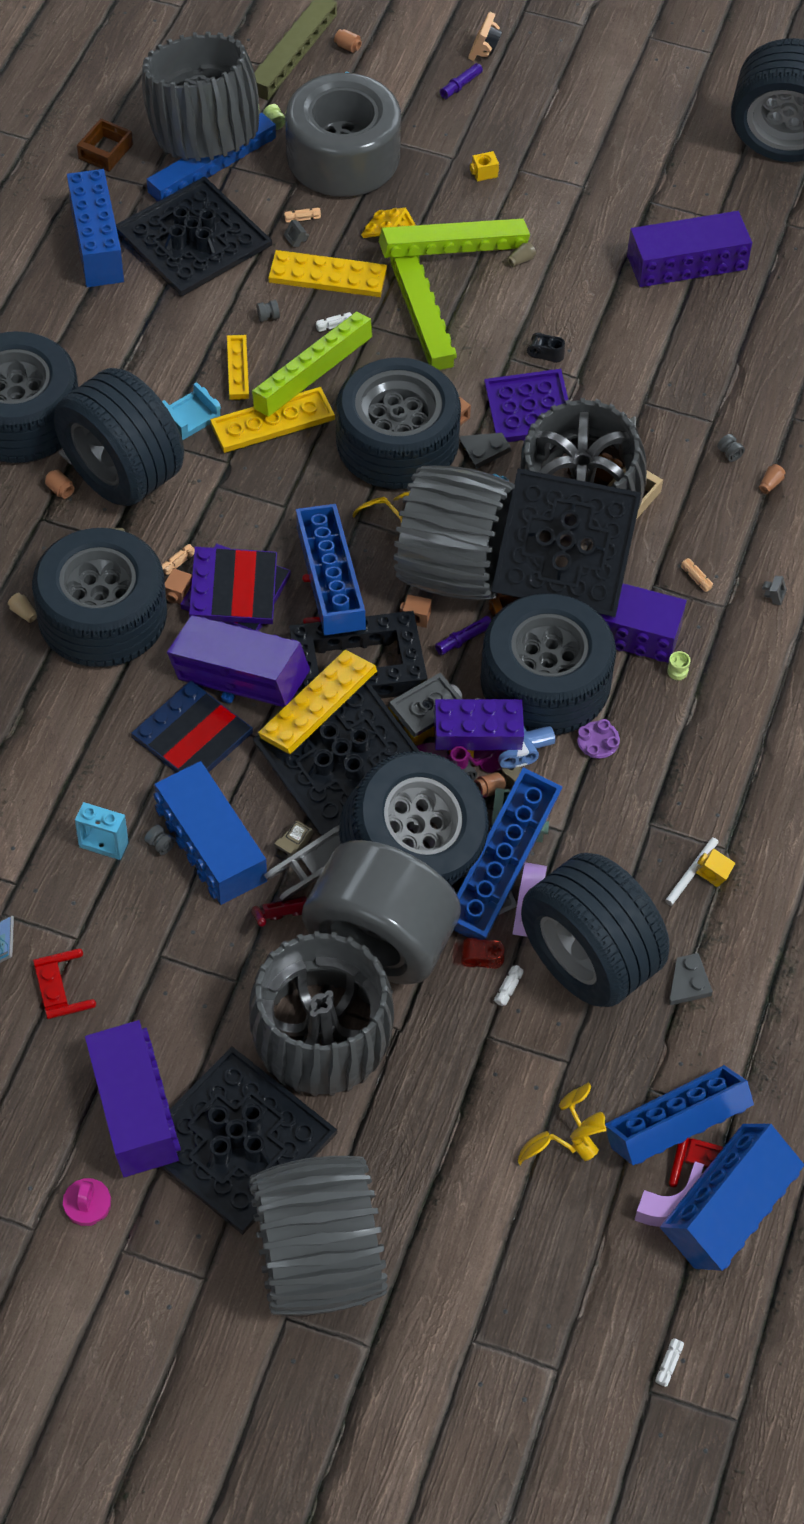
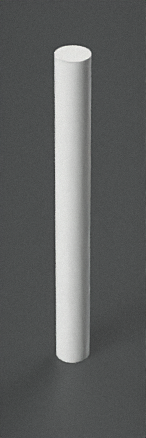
(684, 881)

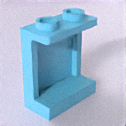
(194, 411)

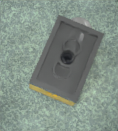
(416, 707)

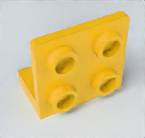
(387, 218)

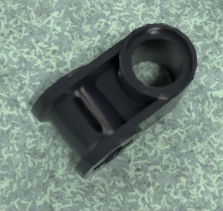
(548, 347)

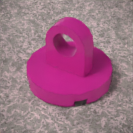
(87, 1201)

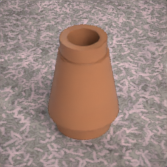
(772, 478)

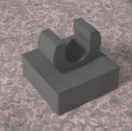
(295, 233)
(775, 590)

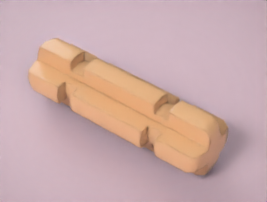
(302, 215)
(178, 559)
(697, 575)

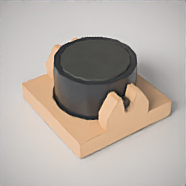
(486, 38)

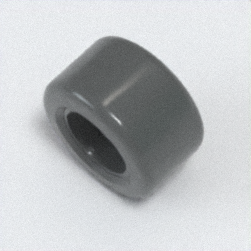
(343, 134)
(387, 904)

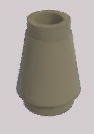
(522, 254)

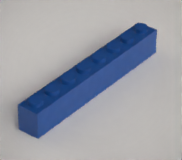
(186, 172)

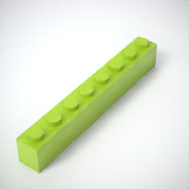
(453, 237)
(424, 312)
(312, 364)

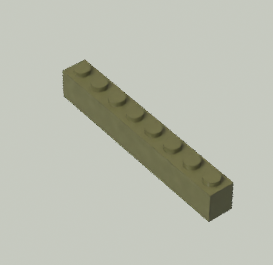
(294, 46)

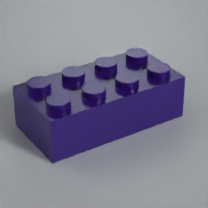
(479, 724)

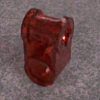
(480, 953)

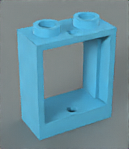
(110, 831)

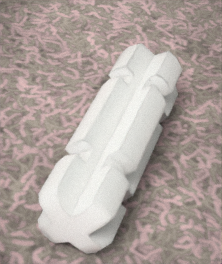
(331, 322)
(508, 985)
(669, 1362)

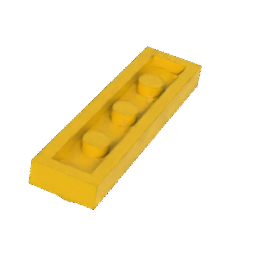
(237, 367)

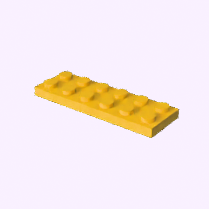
(328, 273)
(251, 426)
(317, 701)

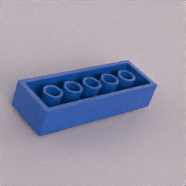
(679, 1115)

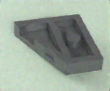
(485, 447)
(689, 980)

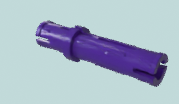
(456, 84)
(456, 639)

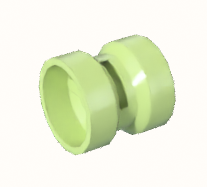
(274, 114)
(678, 665)

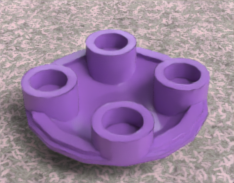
(598, 739)

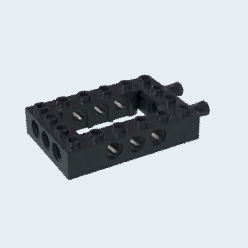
(380, 629)

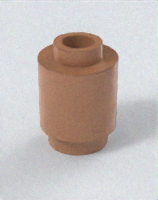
(348, 40)
(59, 484)
(488, 783)

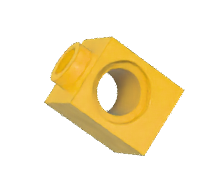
(484, 166)
(714, 867)

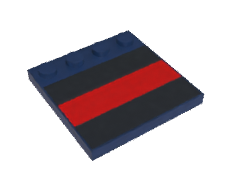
(192, 730)

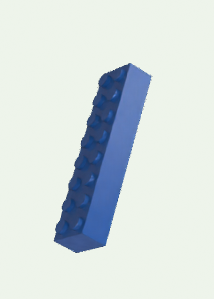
(330, 569)
(505, 853)

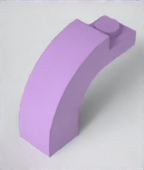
(531, 876)
(655, 1208)

